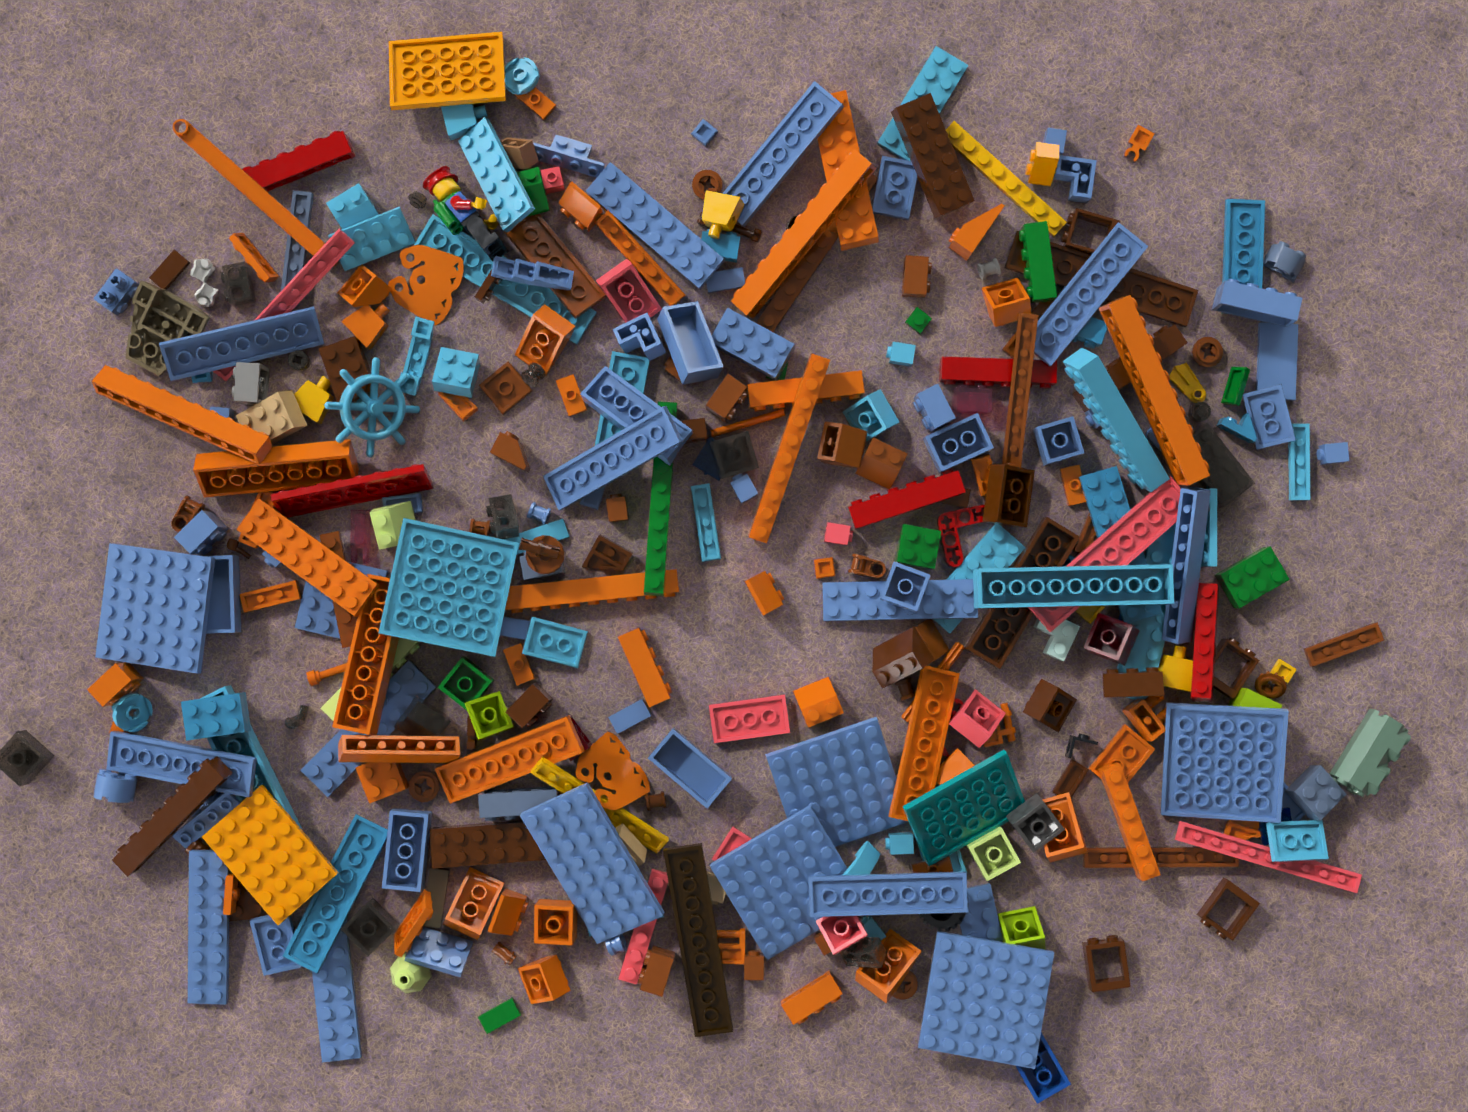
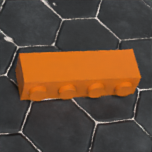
(644, 667)

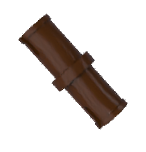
(539, 548)

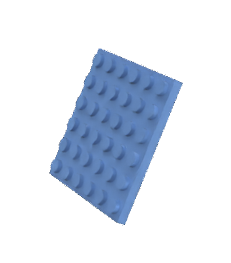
(155, 608)
(1224, 762)
(842, 778)
(771, 883)
(986, 999)

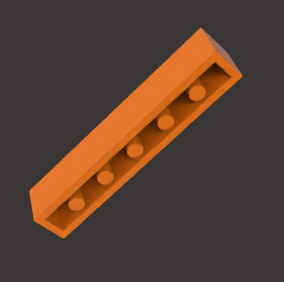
(784, 391)
(398, 749)
(1129, 821)

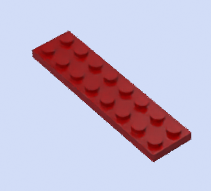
(352, 491)

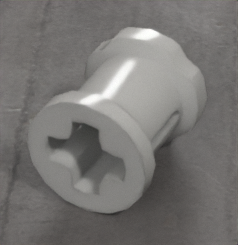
(988, 269)

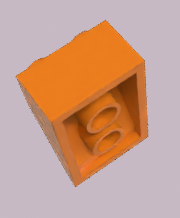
(969, 236)
(544, 338)
(1071, 840)
(473, 903)
(897, 964)

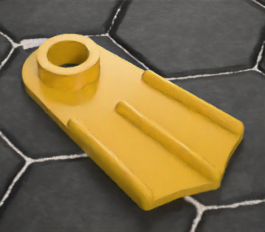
(1187, 382)

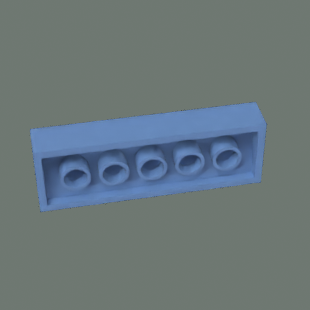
(626, 405)

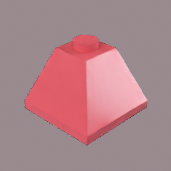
(841, 931)

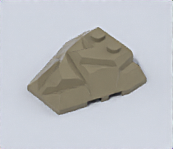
(157, 319)

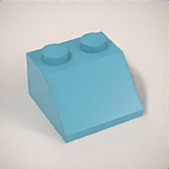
(871, 414)

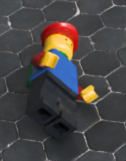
(460, 213)

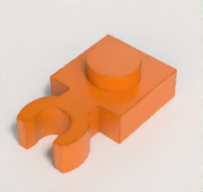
(1139, 140)

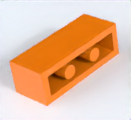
(811, 998)

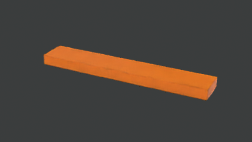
(639, 258)

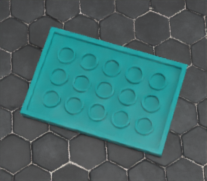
(964, 807)

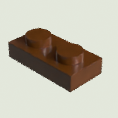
(485, 291)

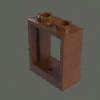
(1086, 216)
(1251, 663)
(1240, 920)
(1106, 983)

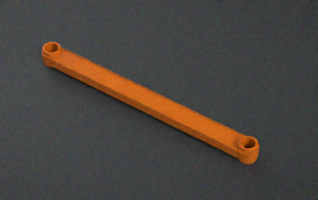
(249, 187)

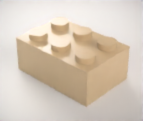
(275, 416)

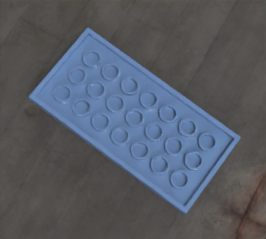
(592, 863)

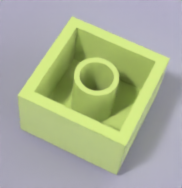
(993, 853)

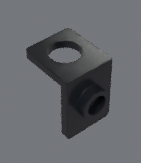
(1081, 737)

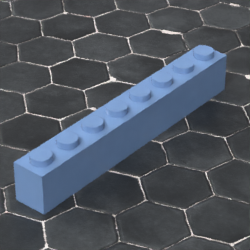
(1186, 563)

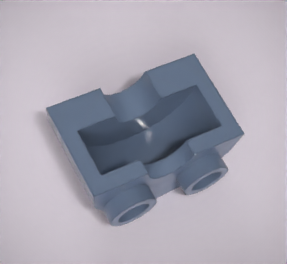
(1284, 260)

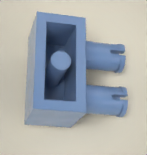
(117, 292)

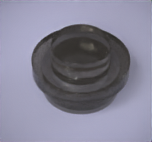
(417, 200)

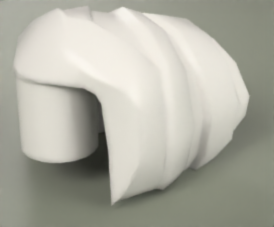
(202, 269)
(206, 295)

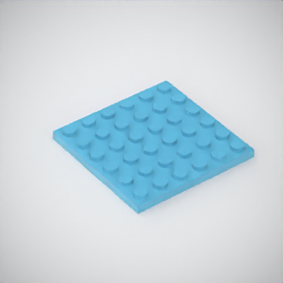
(448, 587)

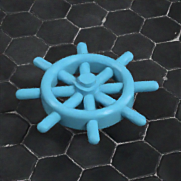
(372, 407)

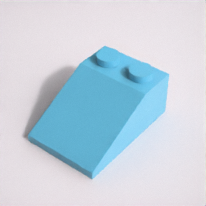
(352, 207)

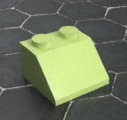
(388, 522)

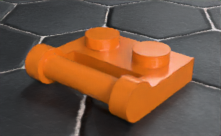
(732, 952)

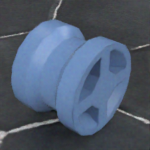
(616, 944)

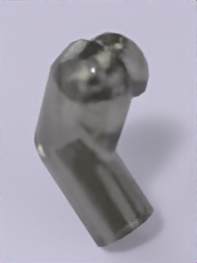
(299, 719)

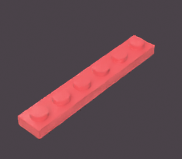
(642, 935)

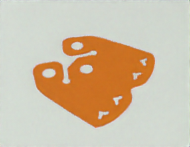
(437, 286)
(621, 768)

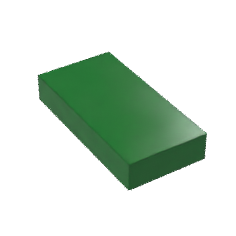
(1235, 386)
(499, 1015)

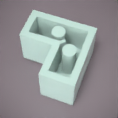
(1060, 638)

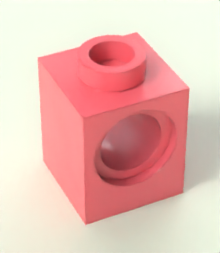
(552, 180)
(838, 534)

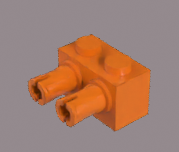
(1144, 719)

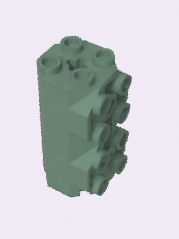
(1369, 752)

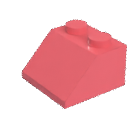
(977, 718)

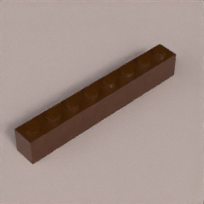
(172, 816)

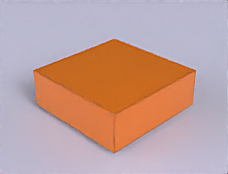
(824, 567)

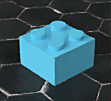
(456, 372)

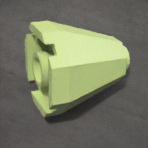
(409, 976)

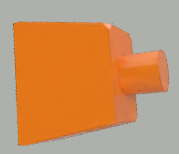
(367, 324)

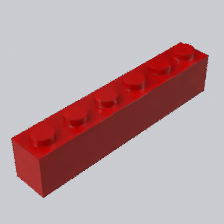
(302, 161)
(992, 371)
(907, 499)
(1205, 642)

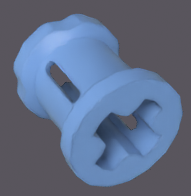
(539, 513)

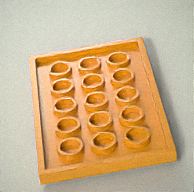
(447, 71)
(270, 854)

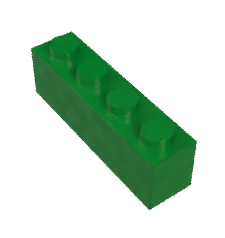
(1038, 262)

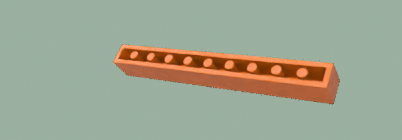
(803, 234)
(182, 414)
(788, 448)
(585, 590)

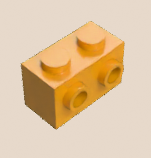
(1043, 164)

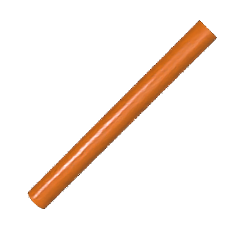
(748, 422)

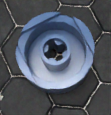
(115, 786)

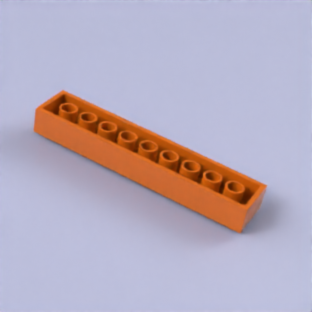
(1154, 390)

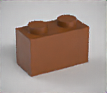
(915, 276)

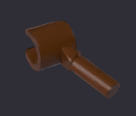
(232, 544)

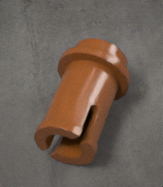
(504, 953)

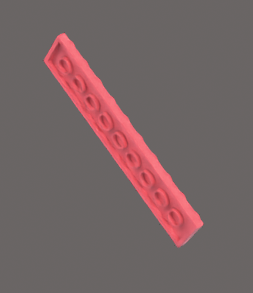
(1123, 541)

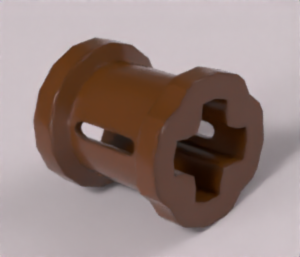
(905, 688)
(655, 801)

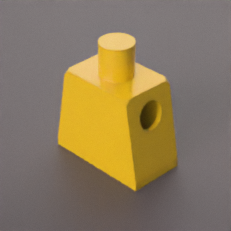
(721, 212)
(313, 397)
(1177, 670)

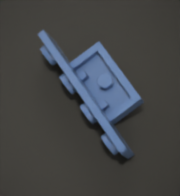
(569, 155)
(206, 817)

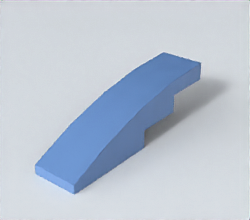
(532, 273)

